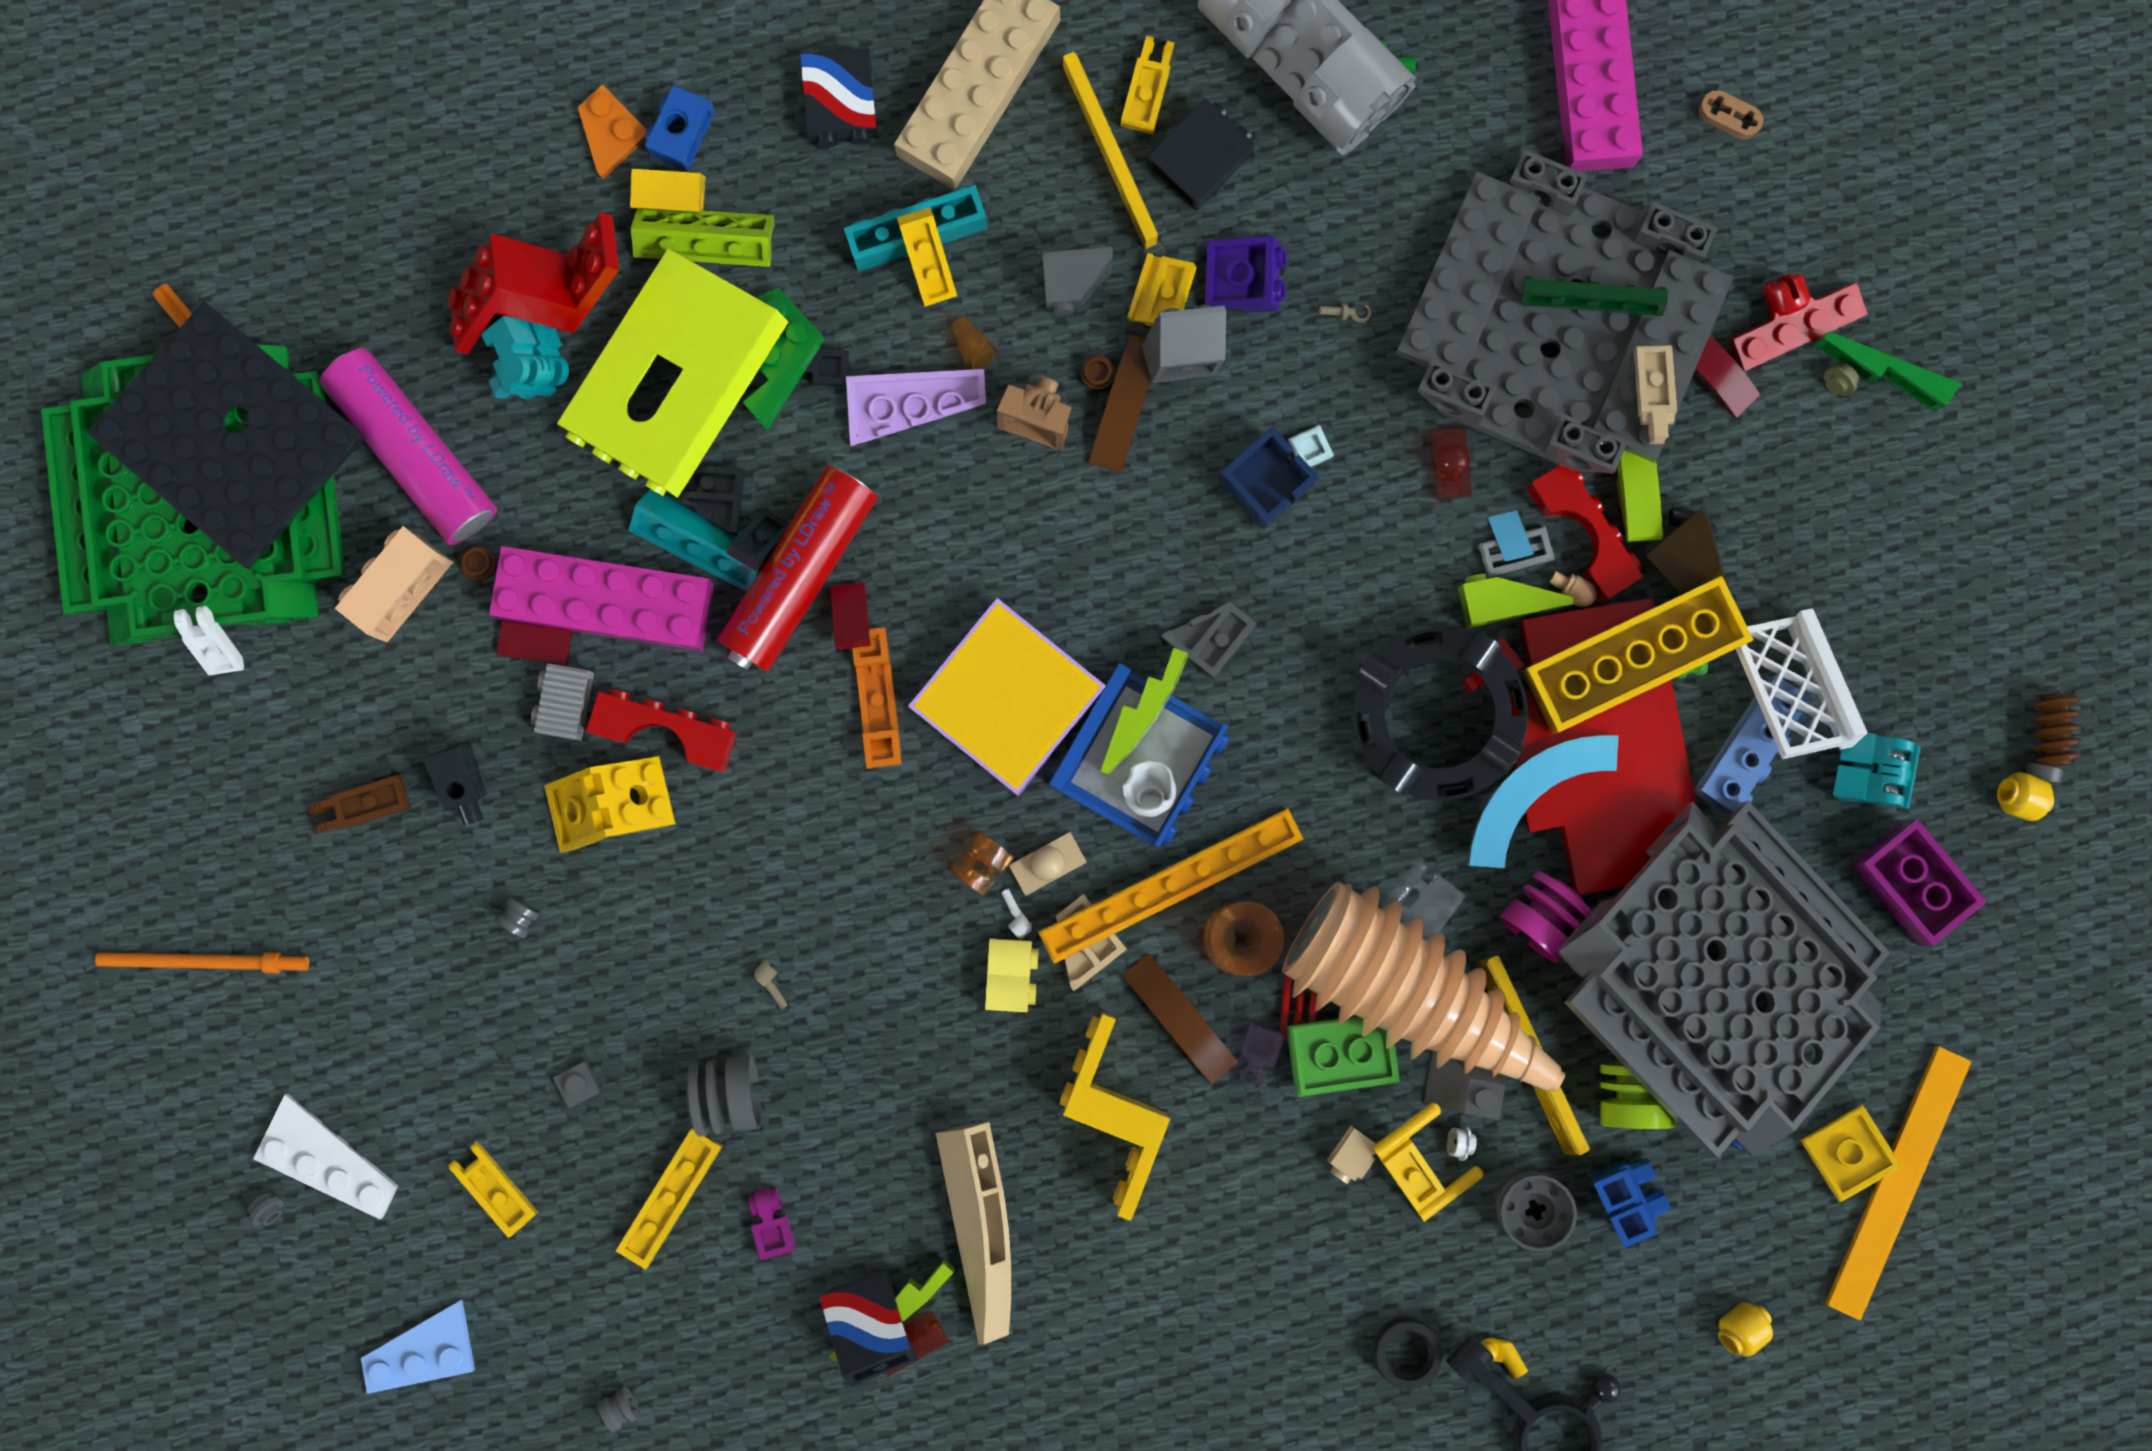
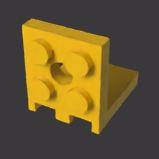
(599, 804)

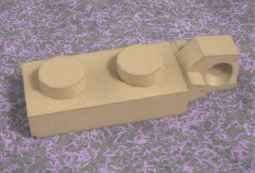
(1655, 389)

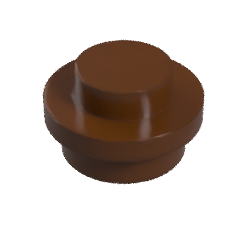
(1097, 373)
(478, 563)

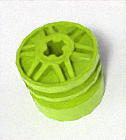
(1634, 1104)

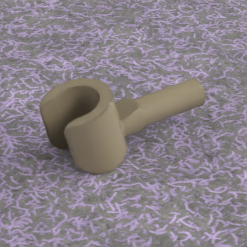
(764, 974)

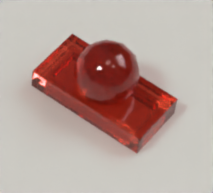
(1450, 463)

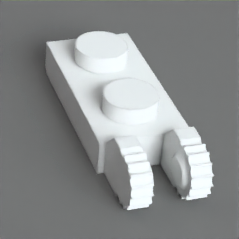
(208, 642)

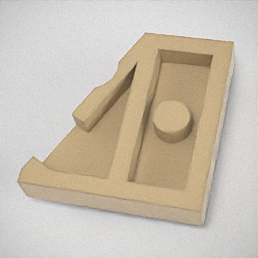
(1092, 959)

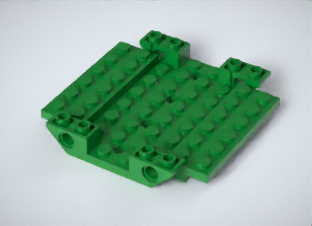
(129, 547)

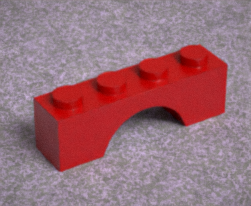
(1611, 565)
(620, 719)

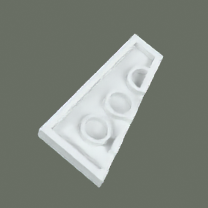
(317, 1157)

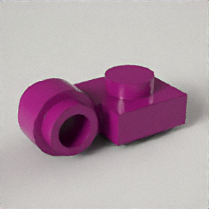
(773, 1233)

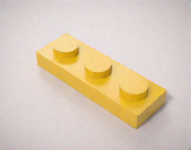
(927, 256)

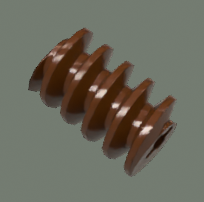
(2056, 729)

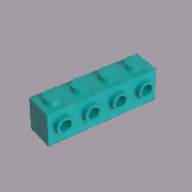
(881, 240)

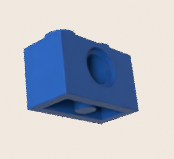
(681, 147)

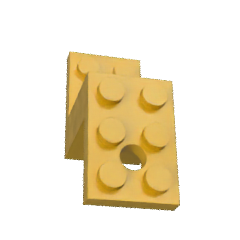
(1114, 1115)

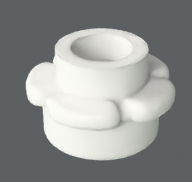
(1465, 1143)

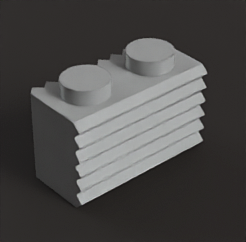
(562, 702)

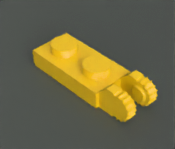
(1147, 89)

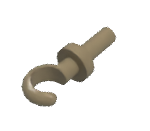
(1344, 311)

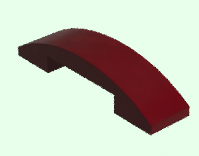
(1725, 379)

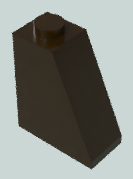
(1689, 554)

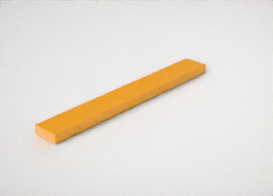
(1170, 886)
(1896, 1191)

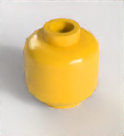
(2025, 796)
(1745, 1329)

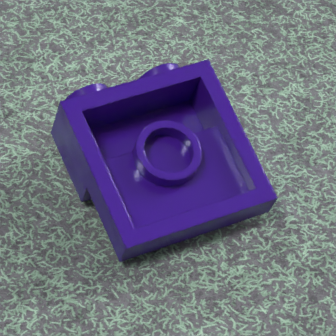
(1245, 274)

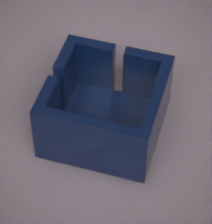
(1265, 481)

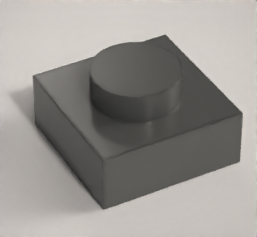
(577, 1084)

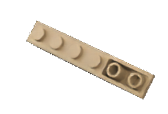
(979, 1224)

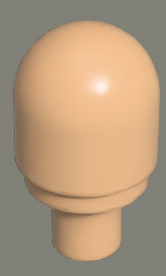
(1580, 589)

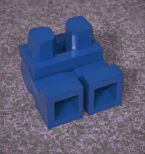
(1624, 1201)

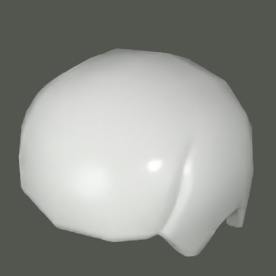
(1149, 788)

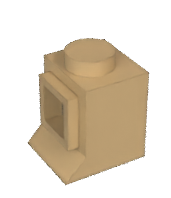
(1352, 1156)

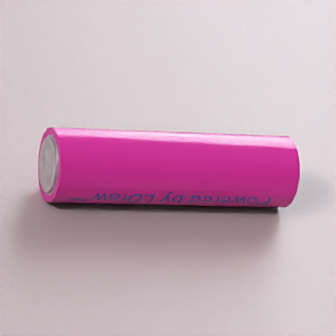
(407, 445)

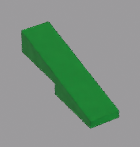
(1870, 364)

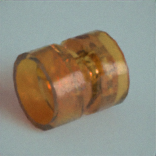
(990, 854)

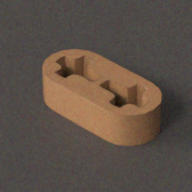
(1733, 107)

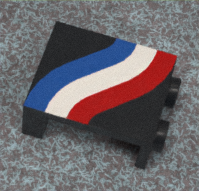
(839, 97)
(867, 1328)

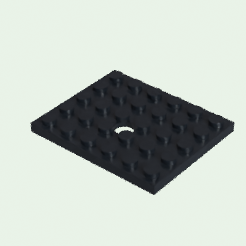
(226, 483)

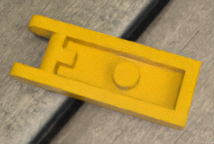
(494, 1191)

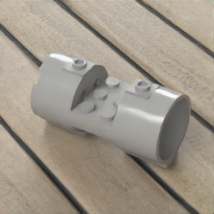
(1321, 59)

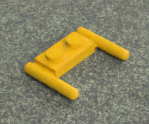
(1413, 1172)

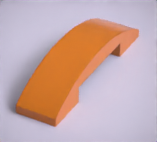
(877, 702)

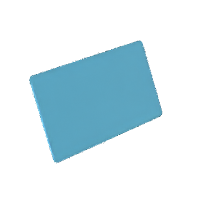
(1510, 536)

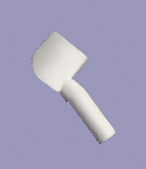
(1020, 925)

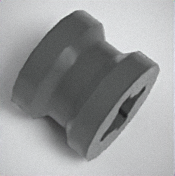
(517, 917)
(618, 1409)

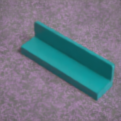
(689, 537)

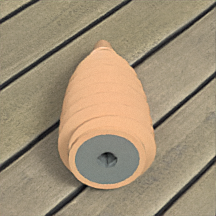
(1409, 987)

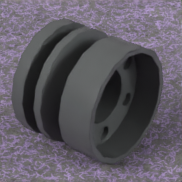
(718, 1096)
(1554, 1220)

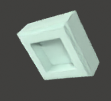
(1311, 446)

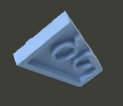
(422, 1354)

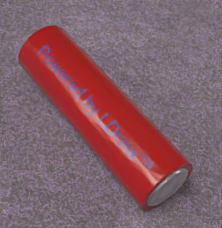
(796, 569)

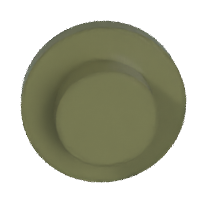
(1841, 379)

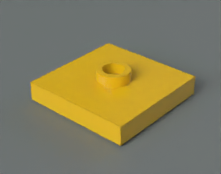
(1850, 1153)

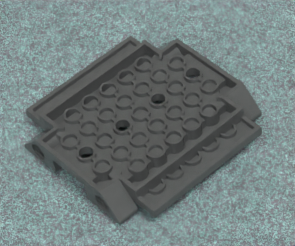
(1487, 345)
(1694, 1022)

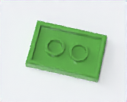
(1338, 1058)

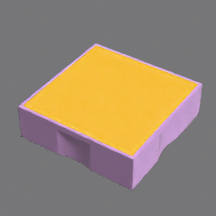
(1007, 696)

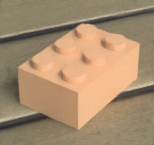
(393, 584)

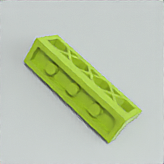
(702, 239)

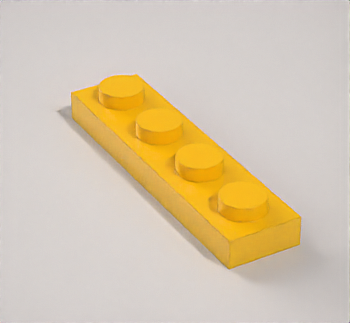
(669, 1198)

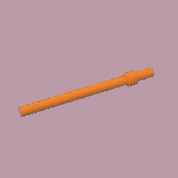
(269, 963)

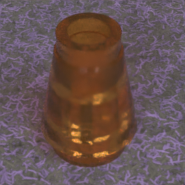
(972, 343)

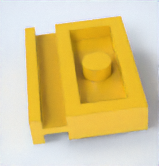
(1161, 286)

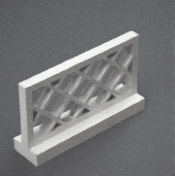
(1825, 682)

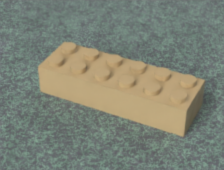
(976, 86)

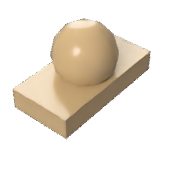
(1047, 863)

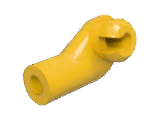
(1506, 1353)

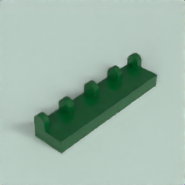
(1594, 297)

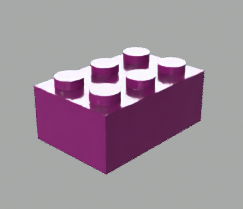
(1918, 883)

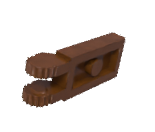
(363, 804)

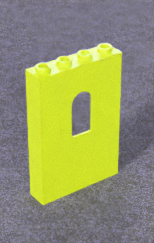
(707, 331)

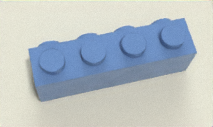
(1746, 754)

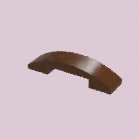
(1122, 408)
(1180, 1018)

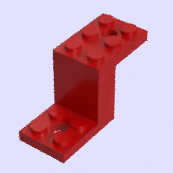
(533, 283)

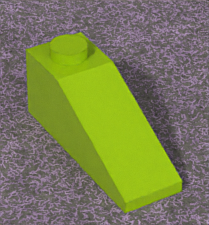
(1500, 599)

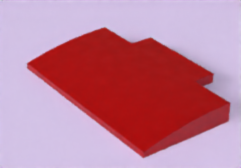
(1616, 814)

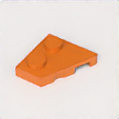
(609, 130)

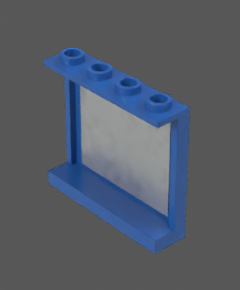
(1178, 738)

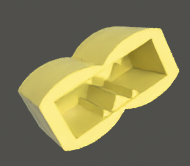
(1009, 975)

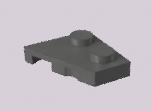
(1212, 637)

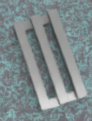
(1488, 560)

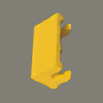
(667, 190)

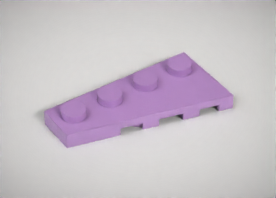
(905, 400)

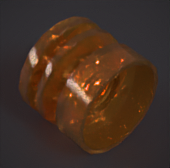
(1263, 939)

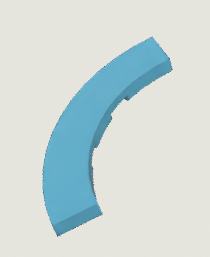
(1526, 784)

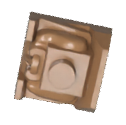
(1035, 413)

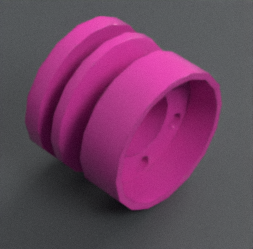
(1547, 915)

